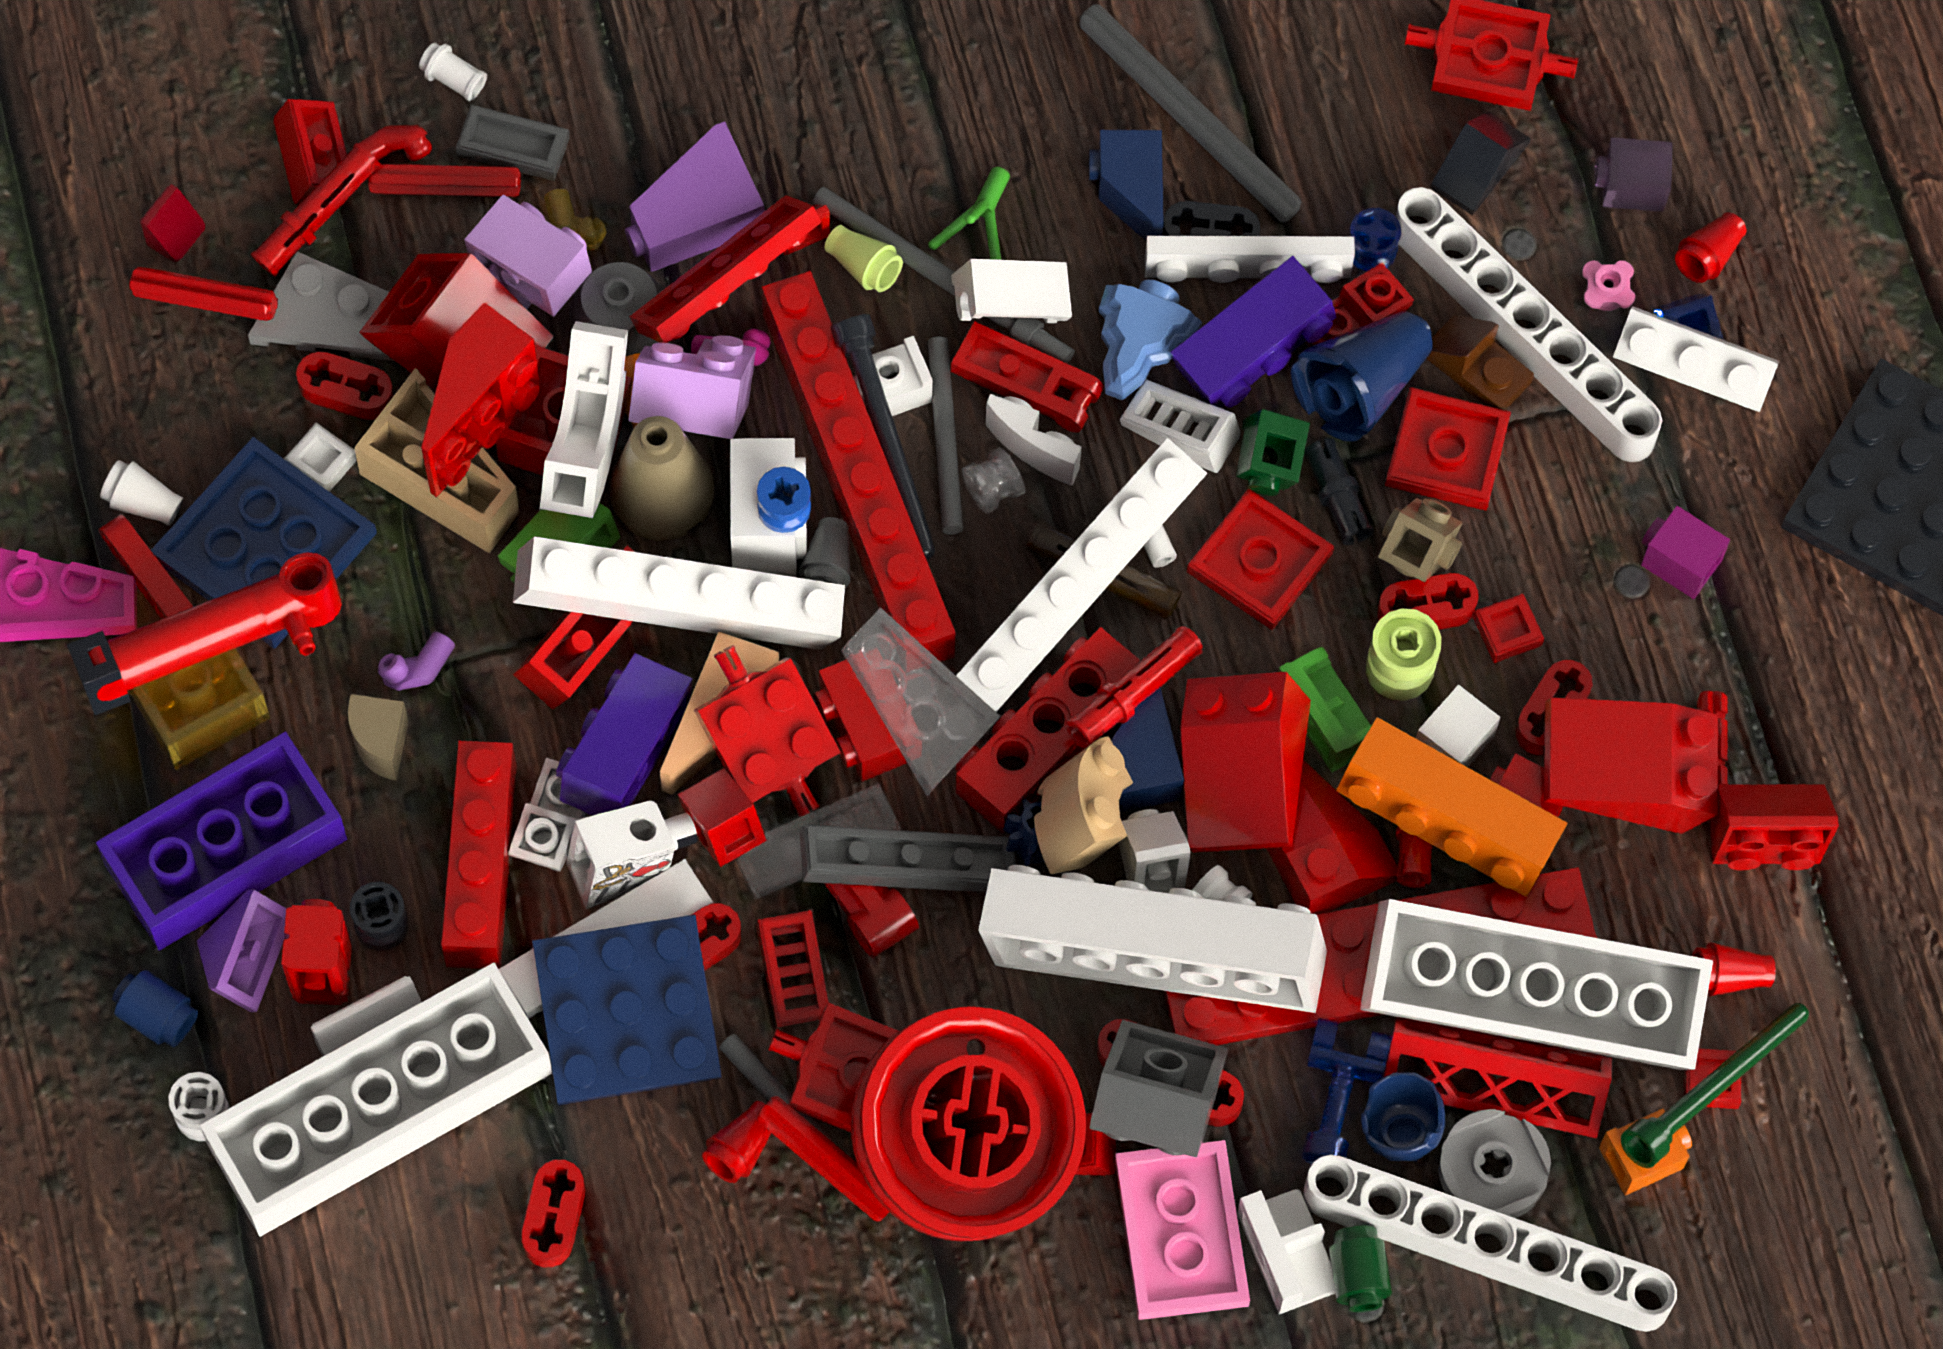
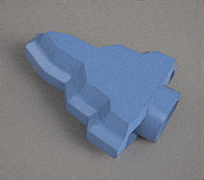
(1140, 332)

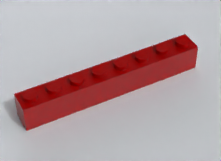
(855, 463)

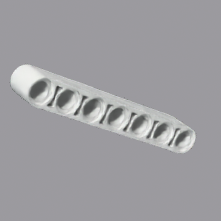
(1532, 346)
(1516, 1237)

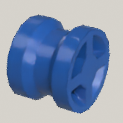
(779, 511)

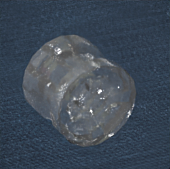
(993, 480)

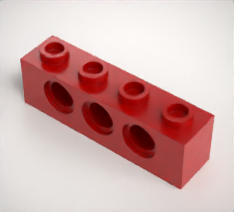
(999, 791)

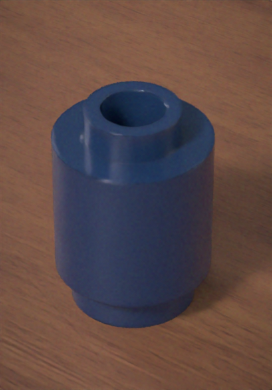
(154, 1008)

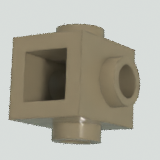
(1406, 541)

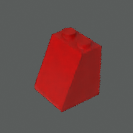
(433, 303)

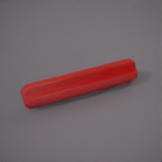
(445, 180)
(203, 293)
(820, 1154)

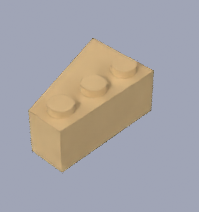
(392, 458)

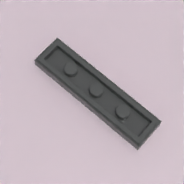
(901, 858)

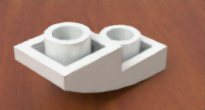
(1017, 429)
(545, 823)

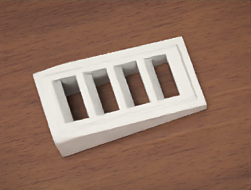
(1209, 442)

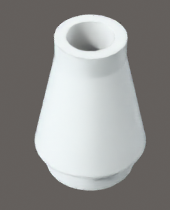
(139, 493)

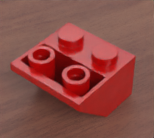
(1772, 825)

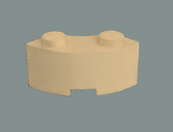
(1082, 807)

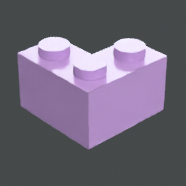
(530, 254)
(697, 391)

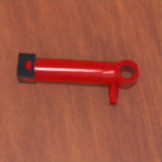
(292, 600)

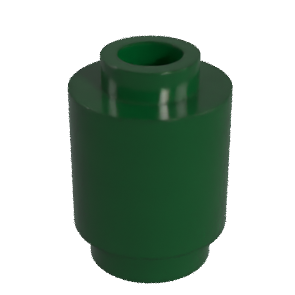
(1360, 1268)

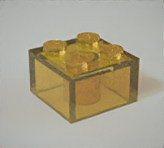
(201, 706)

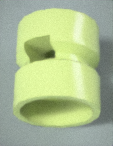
(1403, 654)

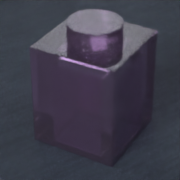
(1635, 174)

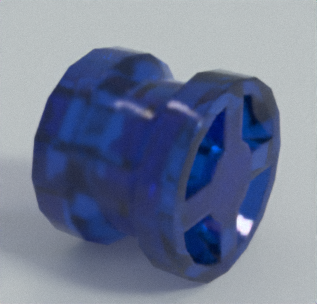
(1376, 227)

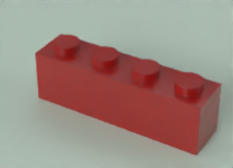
(479, 854)

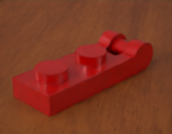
(1026, 374)

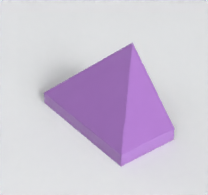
(243, 949)

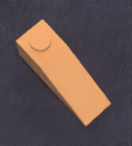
(691, 746)

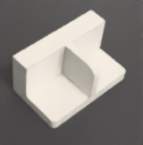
(1287, 1248)

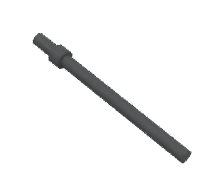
(1025, 330)

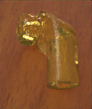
(562, 215)

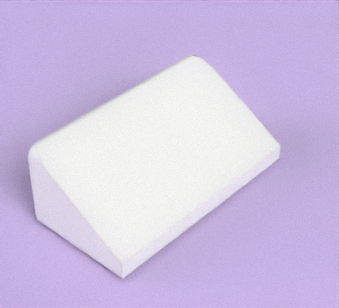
(364, 1015)

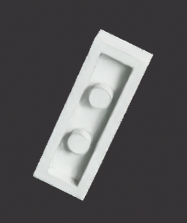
(1696, 359)

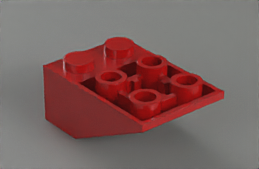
(481, 385)

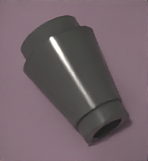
(828, 553)

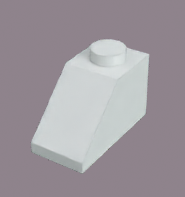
(1155, 850)

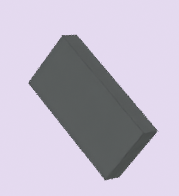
(512, 142)

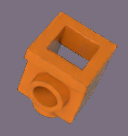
(1630, 1175)

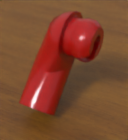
(398, 137)

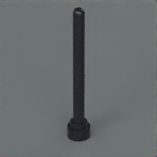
(856, 340)

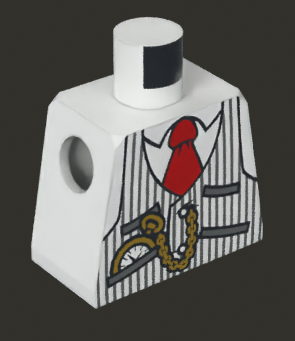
(624, 849)

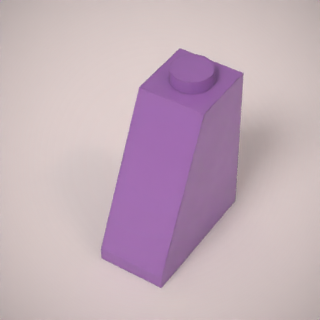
(694, 203)

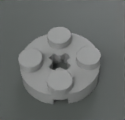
(1505, 1138)

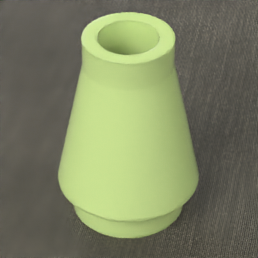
(865, 258)

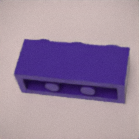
(1255, 335)
(624, 737)

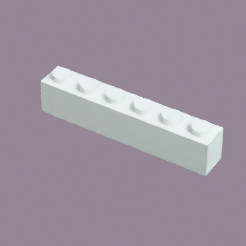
(1081, 574)
(678, 593)

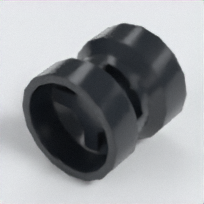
(381, 927)

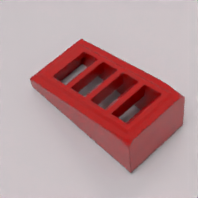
(782, 925)

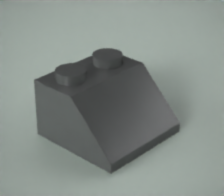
(1158, 1089)

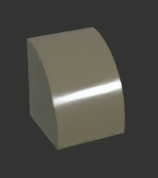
(378, 732)

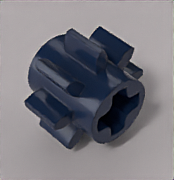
(1023, 833)

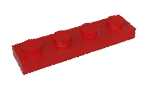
(725, 269)

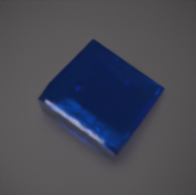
(1694, 312)

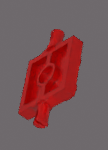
(1491, 52)
(767, 730)
(833, 1063)

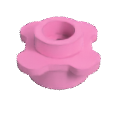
(1605, 298)

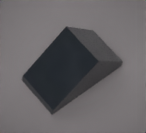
(1478, 161)

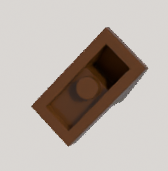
(1472, 359)

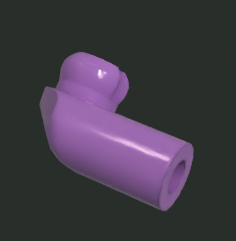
(416, 671)

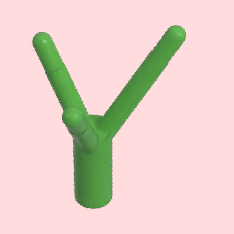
(983, 207)

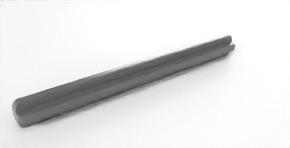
(1190, 113)

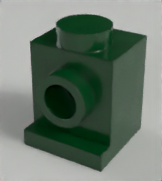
(1285, 444)

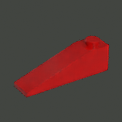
(1333, 850)

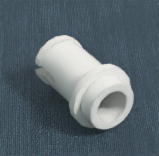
(441, 64)

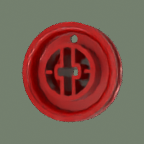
(1014, 1096)

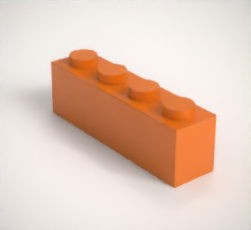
(1451, 807)

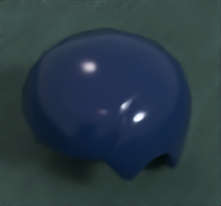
(1403, 1117)

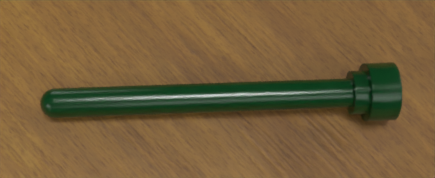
(1650, 1138)

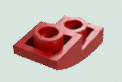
(1367, 300)

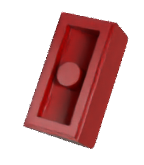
(308, 143)

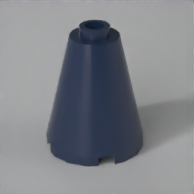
(1361, 373)

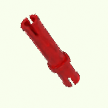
(301, 224)
(1118, 700)

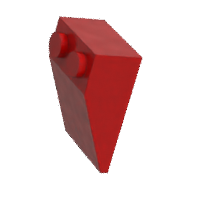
(1243, 760)
(1632, 761)

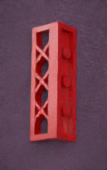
(1513, 1060)

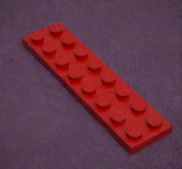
(1553, 903)

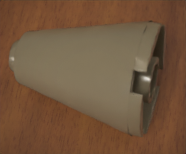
(660, 482)

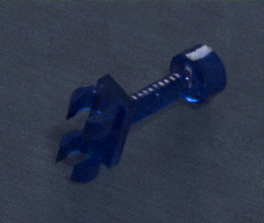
(1344, 1068)

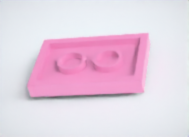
(1181, 1231)

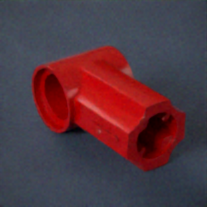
(875, 915)

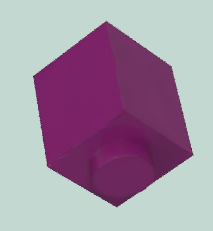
(1683, 551)

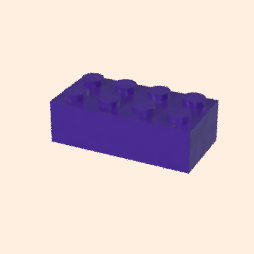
(222, 839)

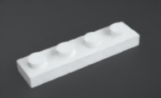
(1237, 257)

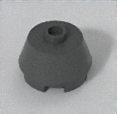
(611, 297)

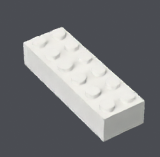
(1154, 938)
(1536, 984)
(376, 1099)

